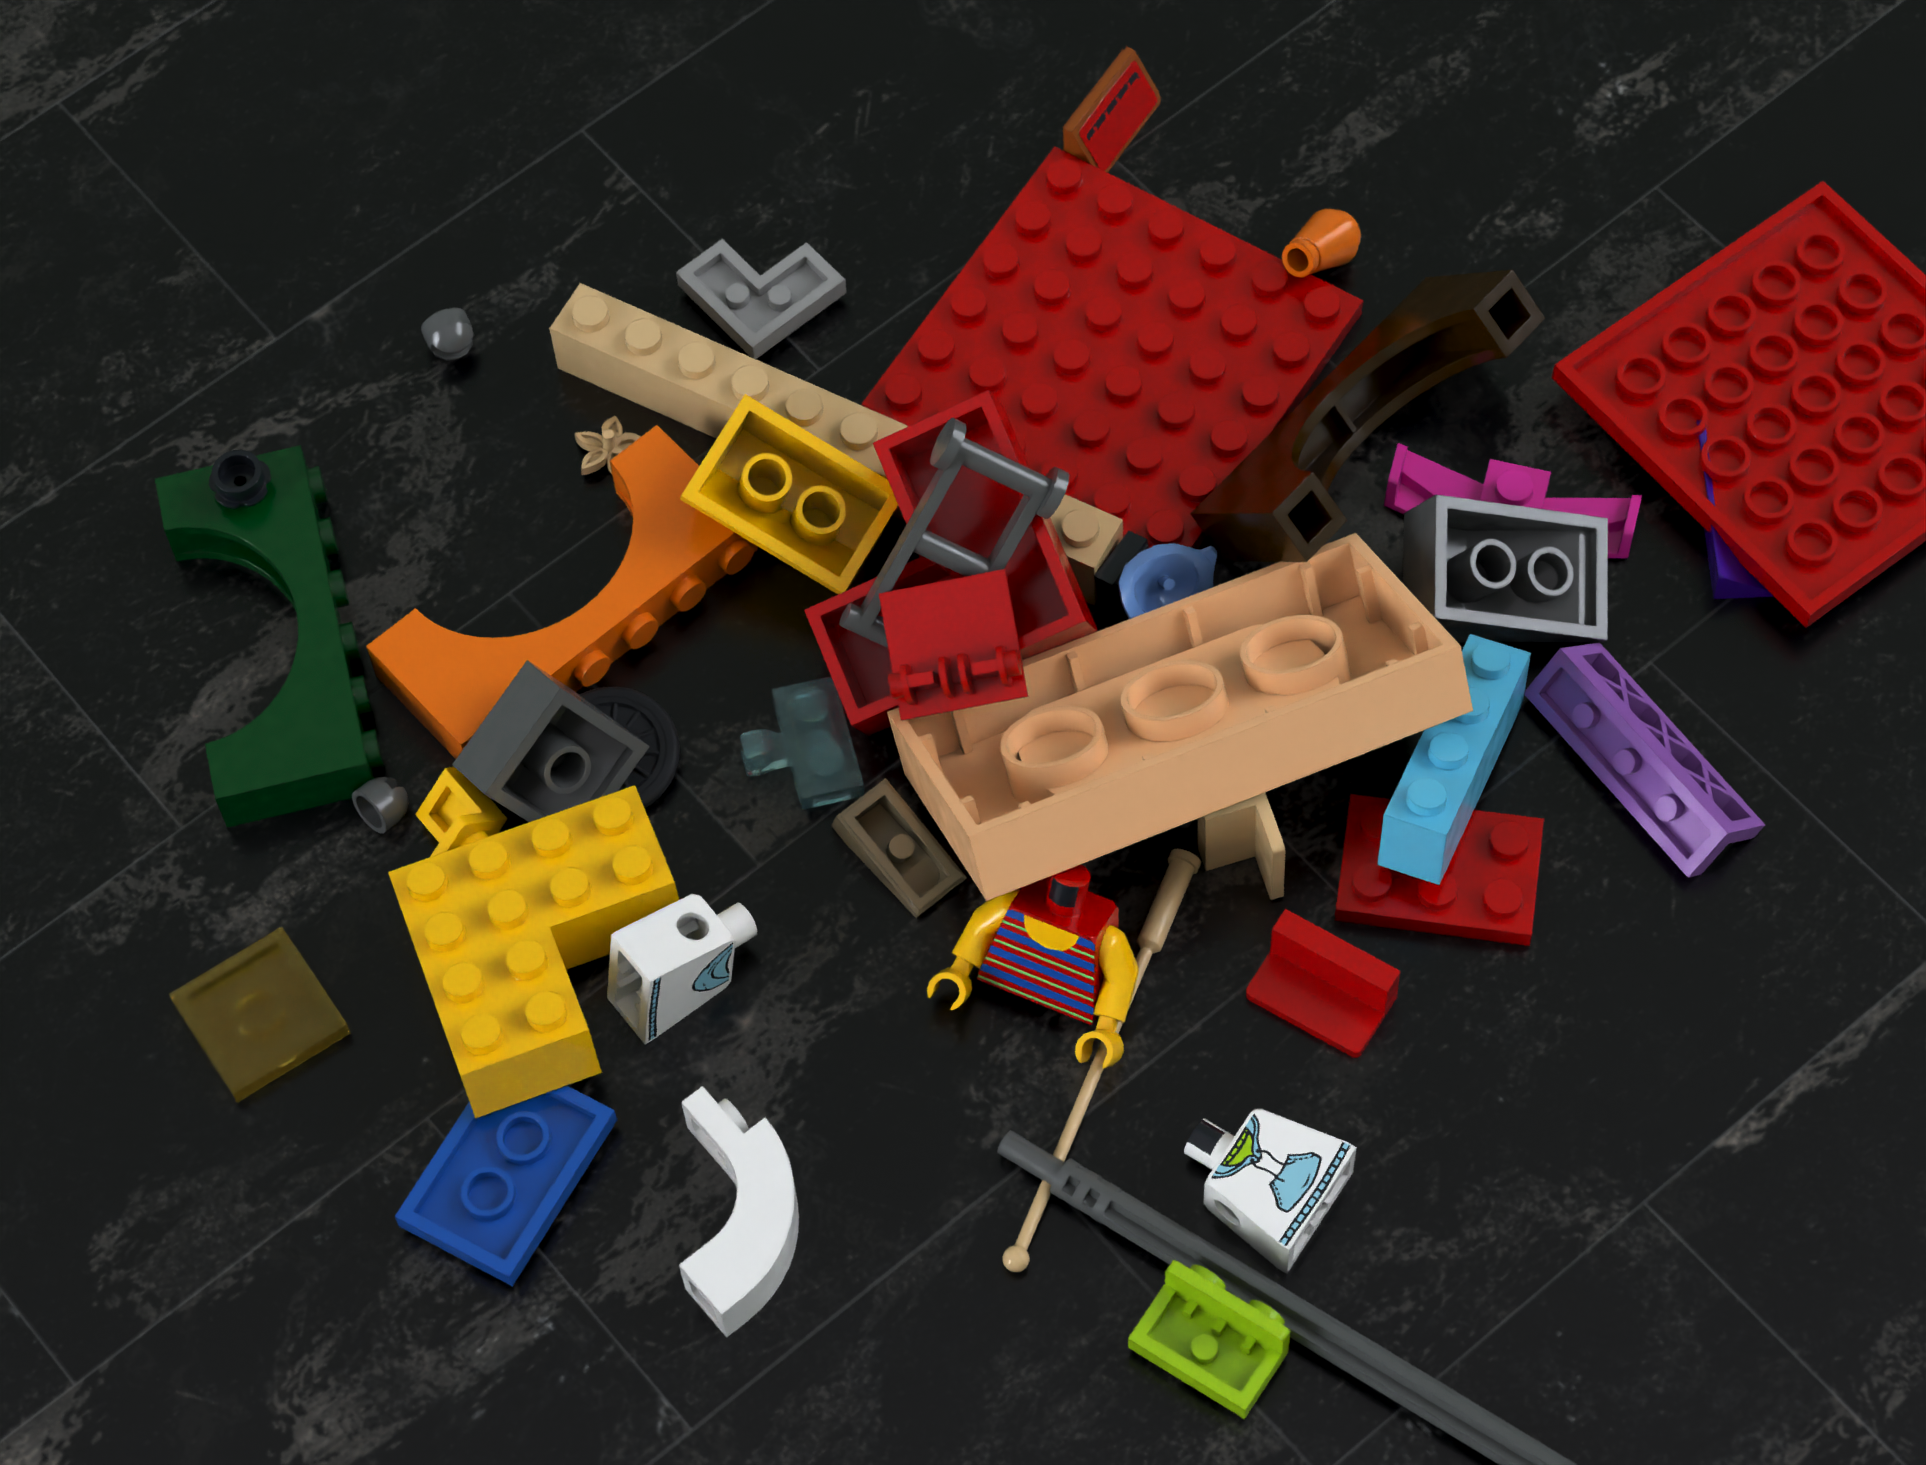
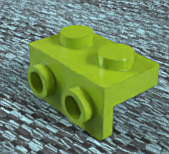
(1212, 1337)

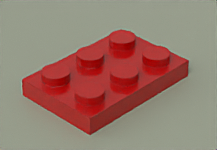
(1482, 894)

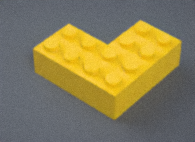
(508, 921)

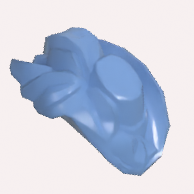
(1165, 576)

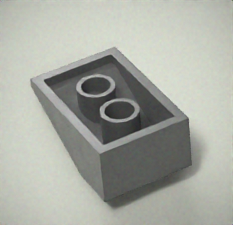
(1508, 570)

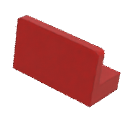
(1324, 985)

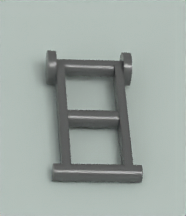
(949, 453)

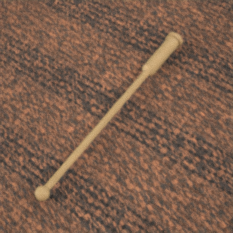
(1150, 940)

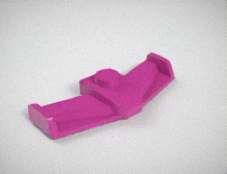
(1418, 479)

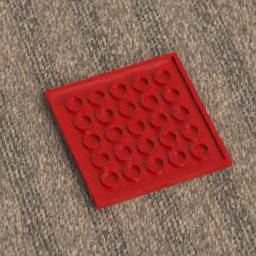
(1122, 345)
(1810, 391)

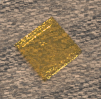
(259, 1014)

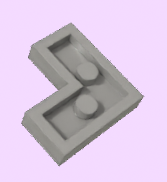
(765, 307)

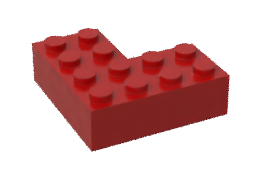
(973, 515)

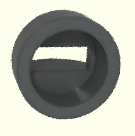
(448, 333)
(381, 803)

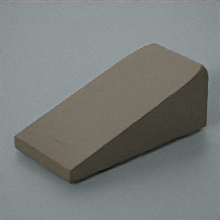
(898, 848)

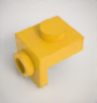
(458, 812)

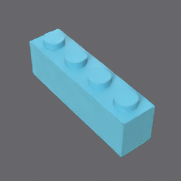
(1453, 765)

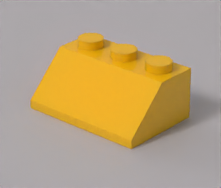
(792, 495)

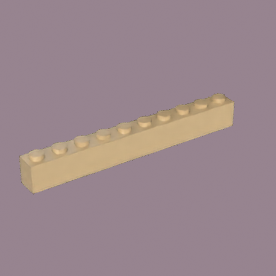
(705, 381)

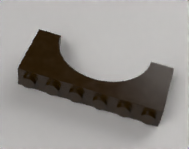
(1278, 496)

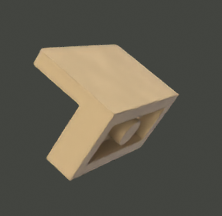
(1244, 833)

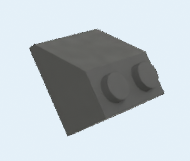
(547, 748)

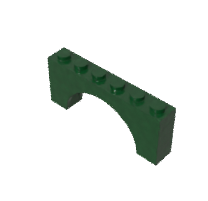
(312, 735)

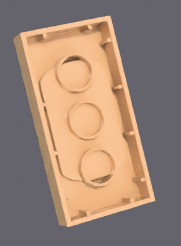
(1184, 714)

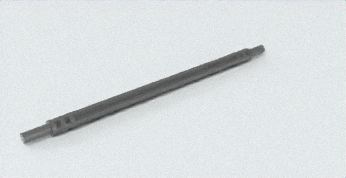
(1306, 1322)

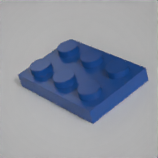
(506, 1179)

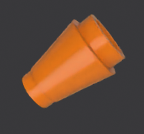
(1323, 243)

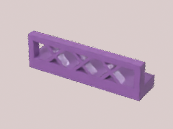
(1641, 756)

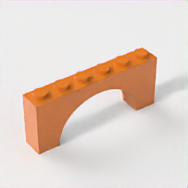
(670, 563)

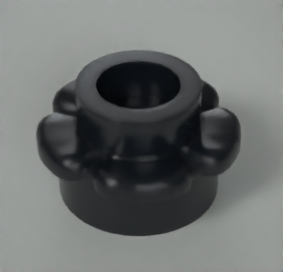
(238, 466)

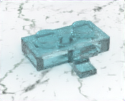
(811, 742)

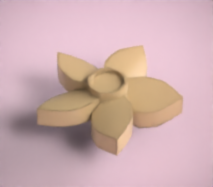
(603, 447)

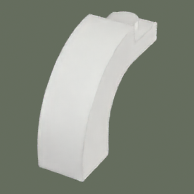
(755, 1248)

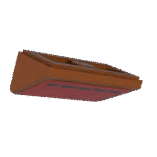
(1112, 112)

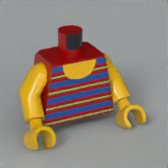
(1054, 949)

